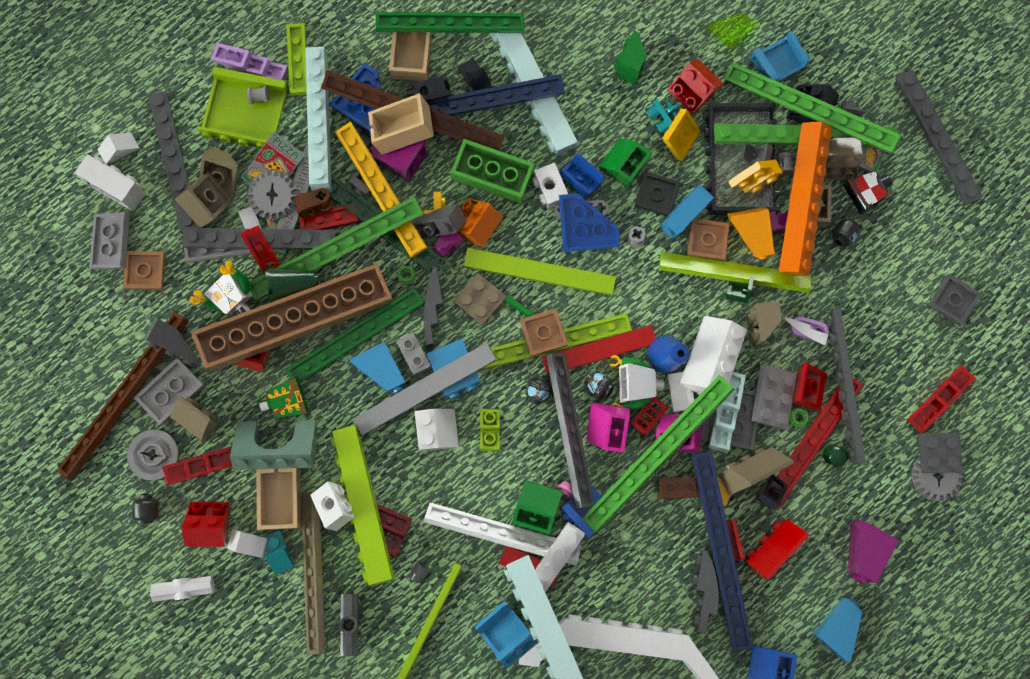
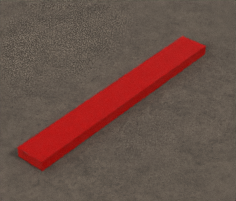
(814, 439)

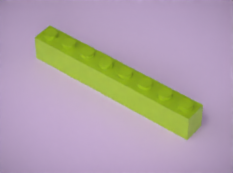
(361, 497)

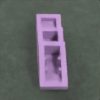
(246, 62)

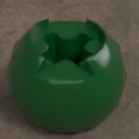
(835, 455)

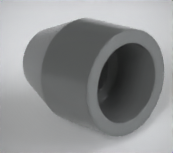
(418, 572)

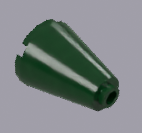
(288, 282)

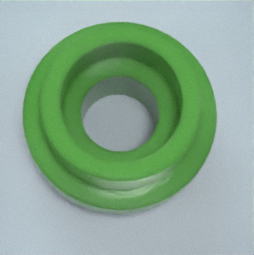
(404, 269)
(805, 417)

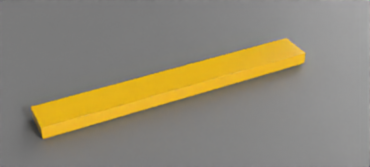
(379, 186)

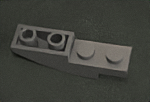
(705, 581)

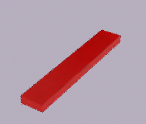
(606, 348)

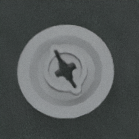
(261, 203)
(145, 443)
(933, 490)

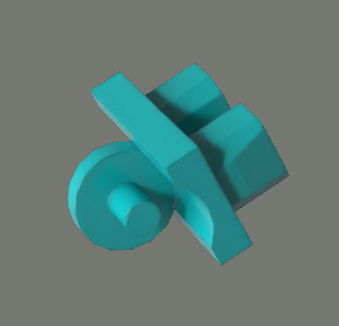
(657, 110)

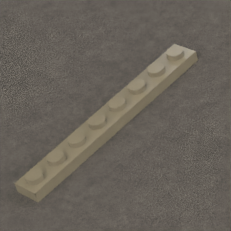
(313, 576)

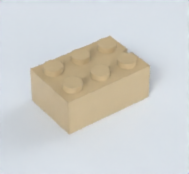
(410, 56)
(400, 124)
(278, 499)

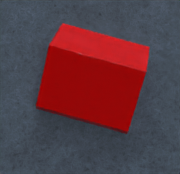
(809, 387)

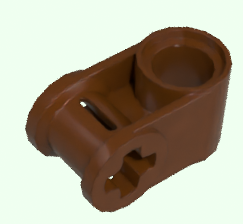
(312, 203)

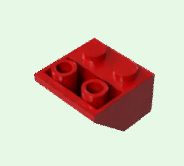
(695, 86)
(206, 524)

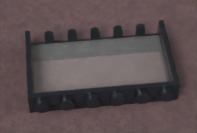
(726, 161)

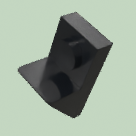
(474, 75)
(772, 492)

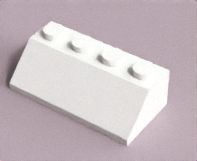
(713, 353)

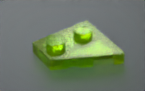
(731, 29)

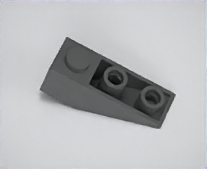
(440, 222)
(166, 336)

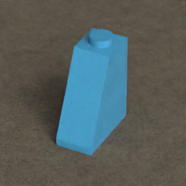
(686, 211)
(380, 367)
(841, 628)

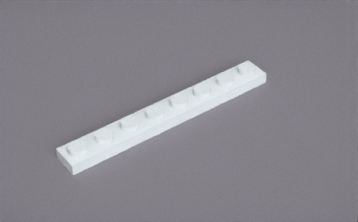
(493, 531)

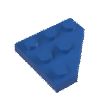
(354, 110)
(584, 225)

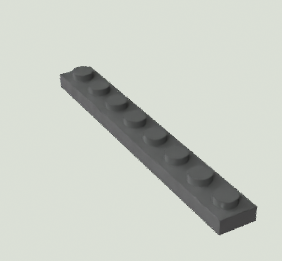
(939, 137)
(171, 153)
(278, 238)
(846, 393)
(570, 430)

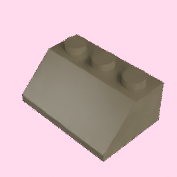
(753, 469)

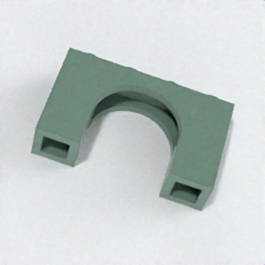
(295, 454)

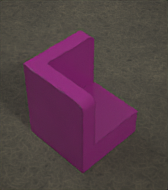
(778, 222)

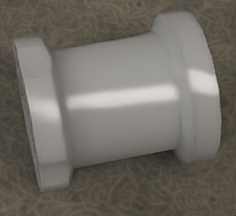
(258, 95)
(785, 163)
(638, 231)

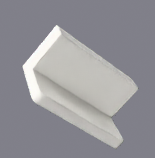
(680, 395)

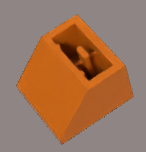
(480, 222)

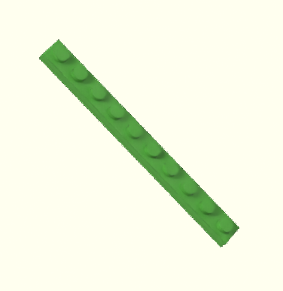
(813, 108)
(767, 133)
(345, 242)
(658, 453)

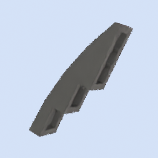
(432, 301)

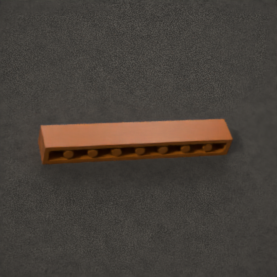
(805, 199)

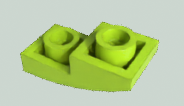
(489, 429)

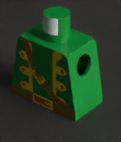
(286, 399)

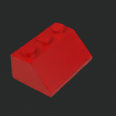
(775, 548)

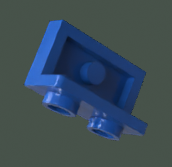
(582, 175)

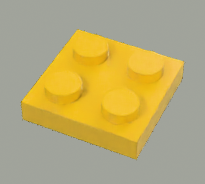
(681, 134)

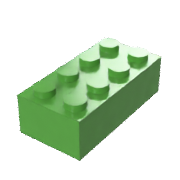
(492, 171)

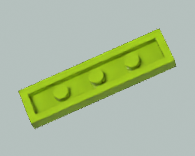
(297, 58)

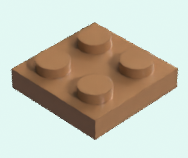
(708, 239)
(144, 270)
(543, 332)

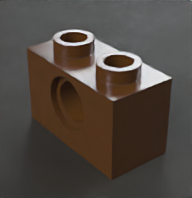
(677, 488)

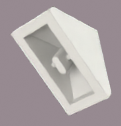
(117, 146)
(247, 543)

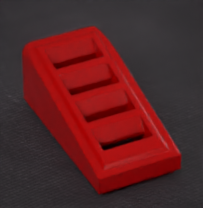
(638, 427)

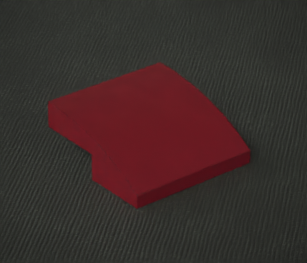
(394, 524)

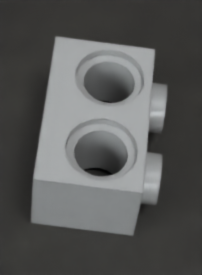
(414, 355)

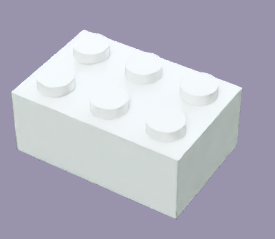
(110, 182)

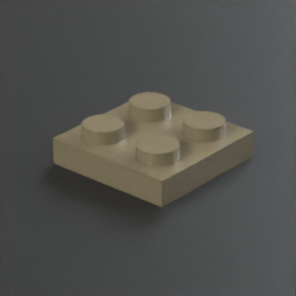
(479, 299)

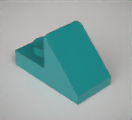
(278, 553)

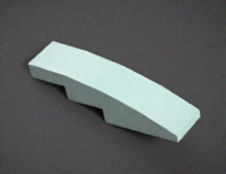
(726, 416)

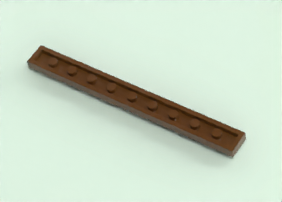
(441, 122)
(116, 405)

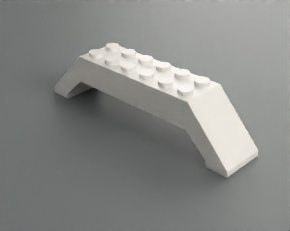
(628, 639)

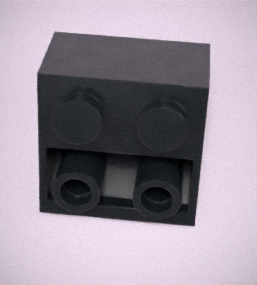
(820, 91)

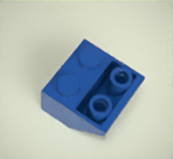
(771, 664)

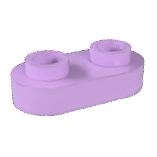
(814, 325)

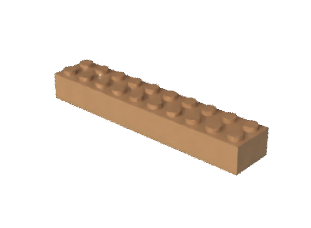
(291, 318)

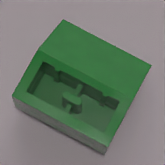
(631, 59)
(625, 161)
(537, 507)

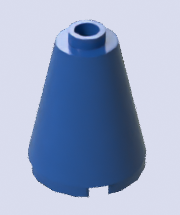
(667, 354)

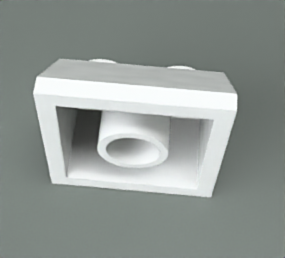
(436, 429)

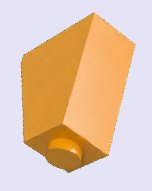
(754, 230)

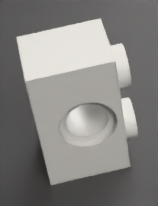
(549, 175)
(332, 506)

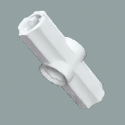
(182, 588)

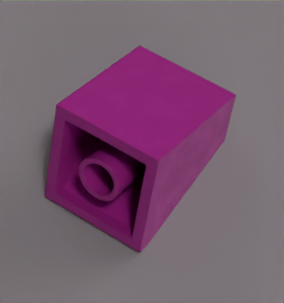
(402, 161)
(868, 551)

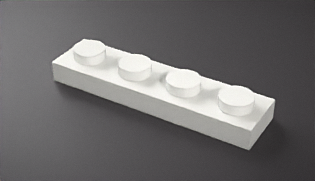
(558, 554)

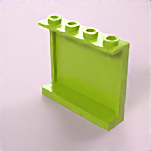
(231, 115)

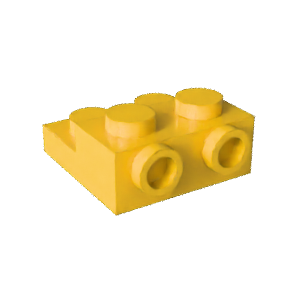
(757, 176)

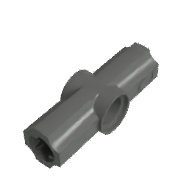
(349, 638)

